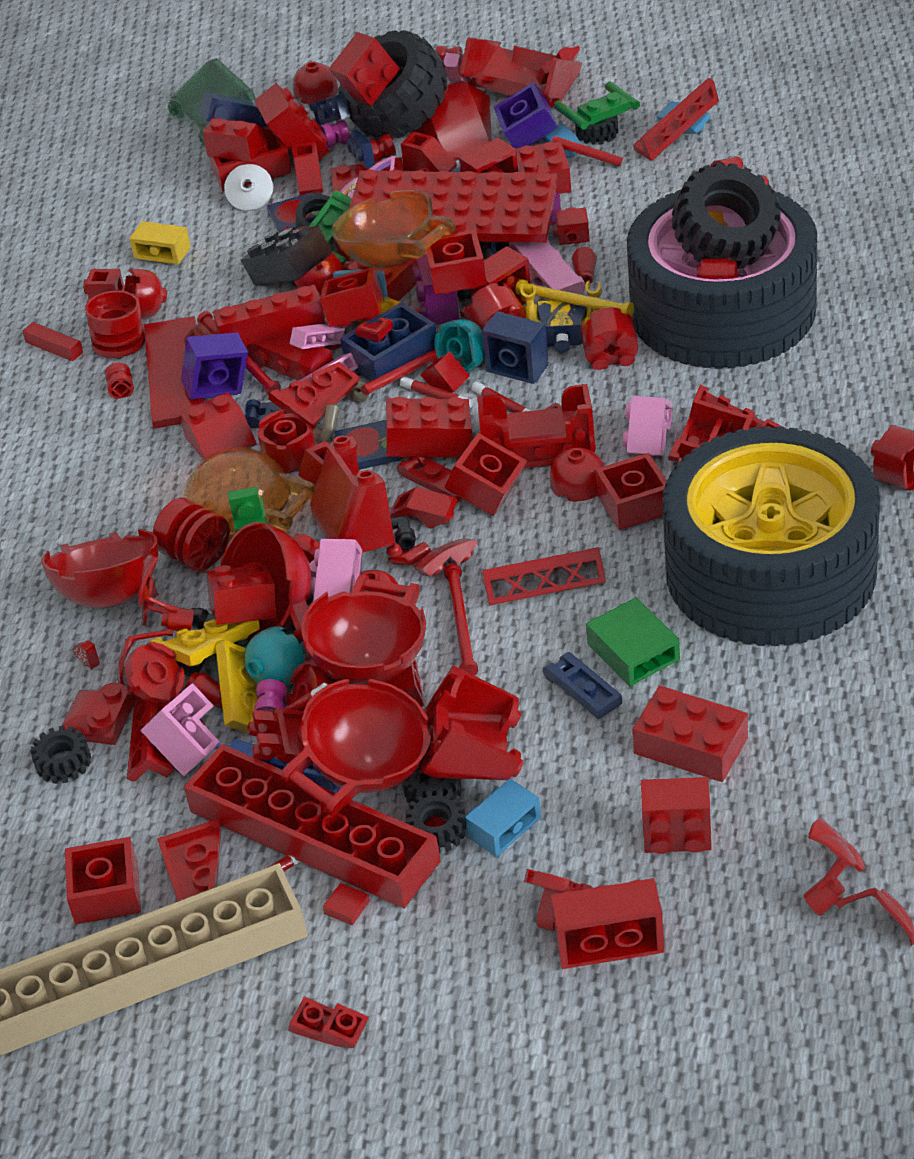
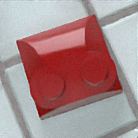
(100, 713)

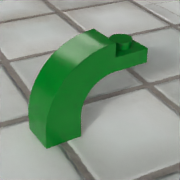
(246, 507)

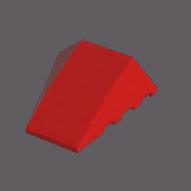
(460, 120)
(711, 418)

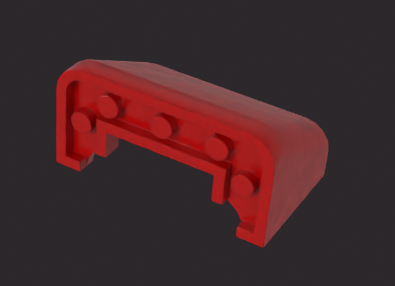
(540, 433)
(351, 501)
(470, 730)

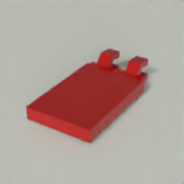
(277, 734)

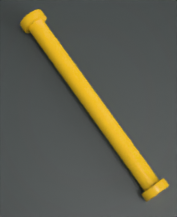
(573, 298)

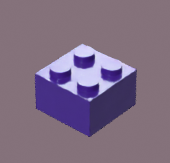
(525, 116)
(214, 365)

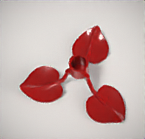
(172, 616)
(829, 889)

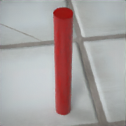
(589, 152)

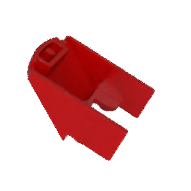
(512, 70)

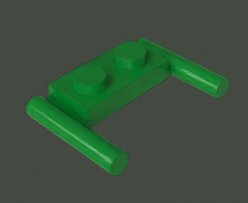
(599, 109)
(329, 214)

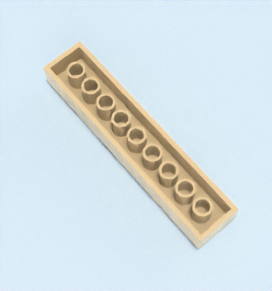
(147, 956)

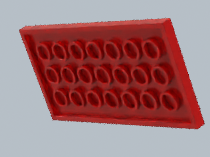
(493, 203)

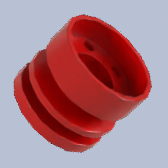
(115, 324)
(191, 534)

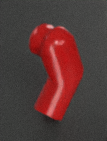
(409, 557)

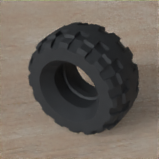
(410, 94)

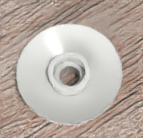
(248, 198)

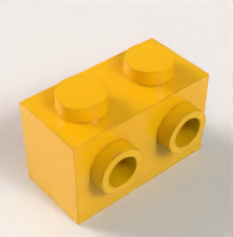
(160, 242)

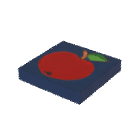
(284, 212)
(370, 444)

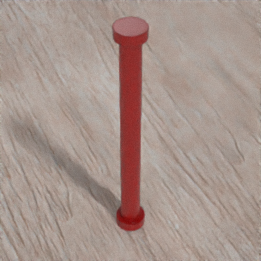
(269, 385)
(453, 573)

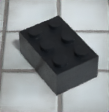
(286, 255)

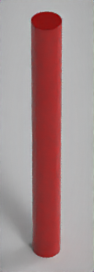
(399, 372)

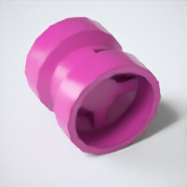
(336, 132)
(270, 695)

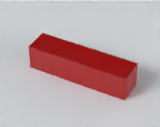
(52, 341)

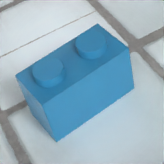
(503, 817)

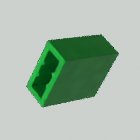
(633, 641)

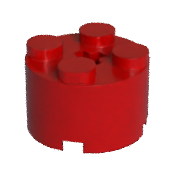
(492, 300)
(609, 338)
(286, 438)
(894, 457)

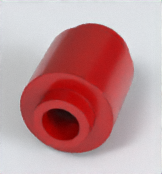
(717, 269)

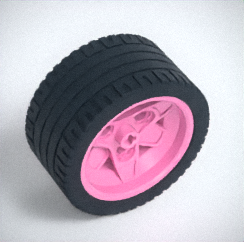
(722, 319)

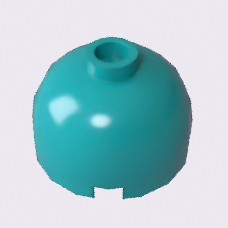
(463, 340)
(273, 656)

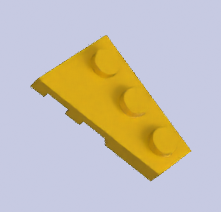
(197, 645)
(236, 686)

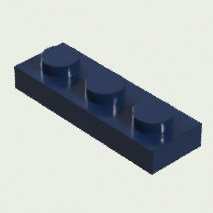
(360, 148)

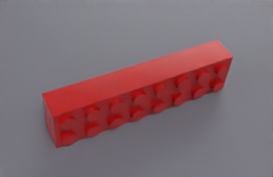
(353, 845)

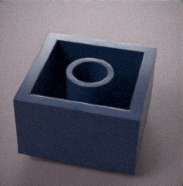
(515, 347)

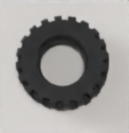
(733, 189)

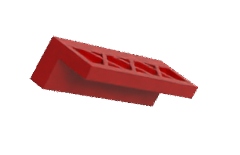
(677, 120)
(539, 566)
(142, 753)

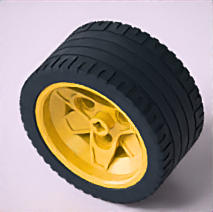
(771, 535)

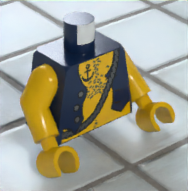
(560, 318)

